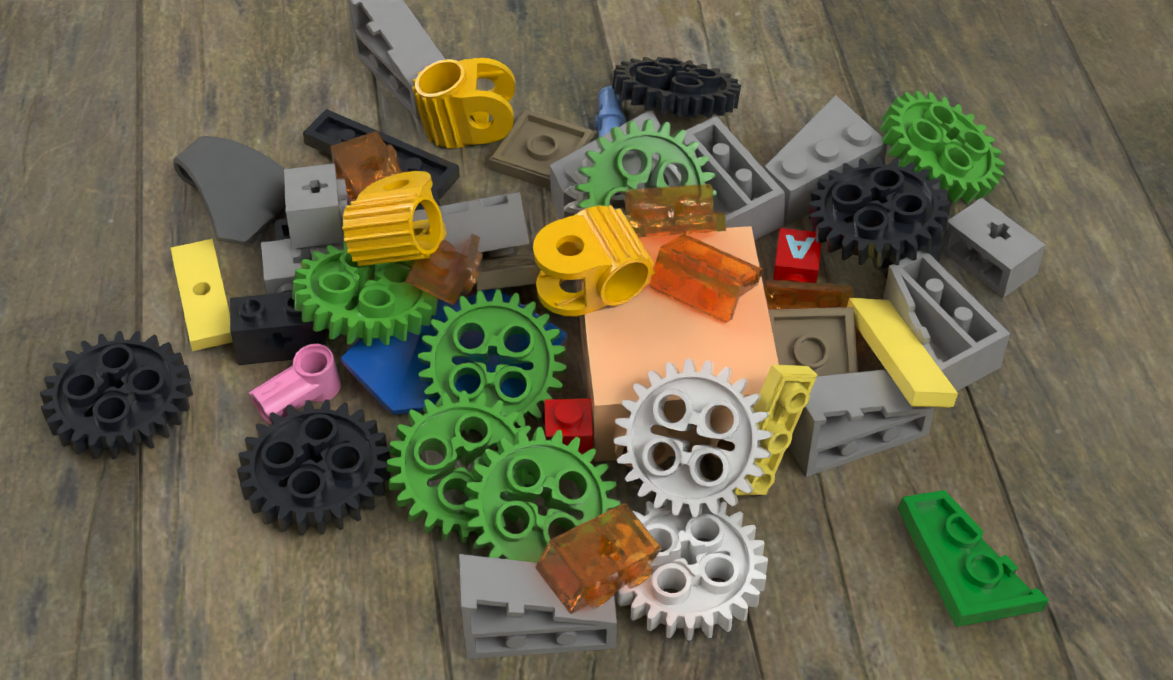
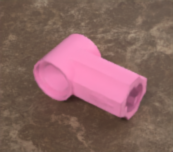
(309, 378)

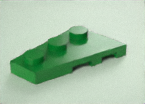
(964, 568)

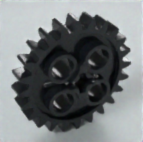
(676, 87)
(879, 211)
(116, 394)
(314, 456)

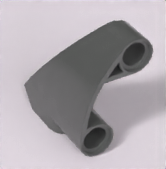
(237, 186)

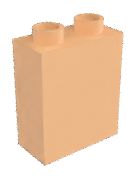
(654, 329)

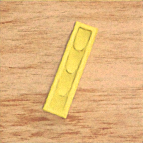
(902, 354)

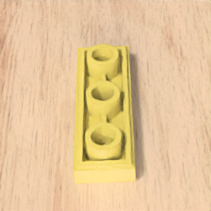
(202, 294)
(784, 397)

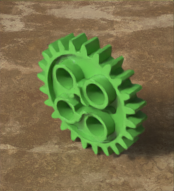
(944, 143)
(607, 172)
(387, 305)
(496, 322)
(440, 432)
(549, 464)

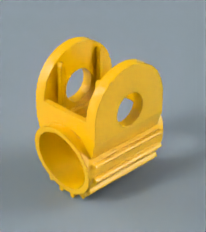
(454, 108)
(381, 221)
(598, 250)

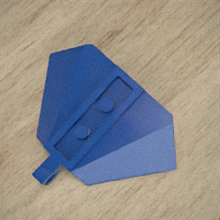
(394, 369)

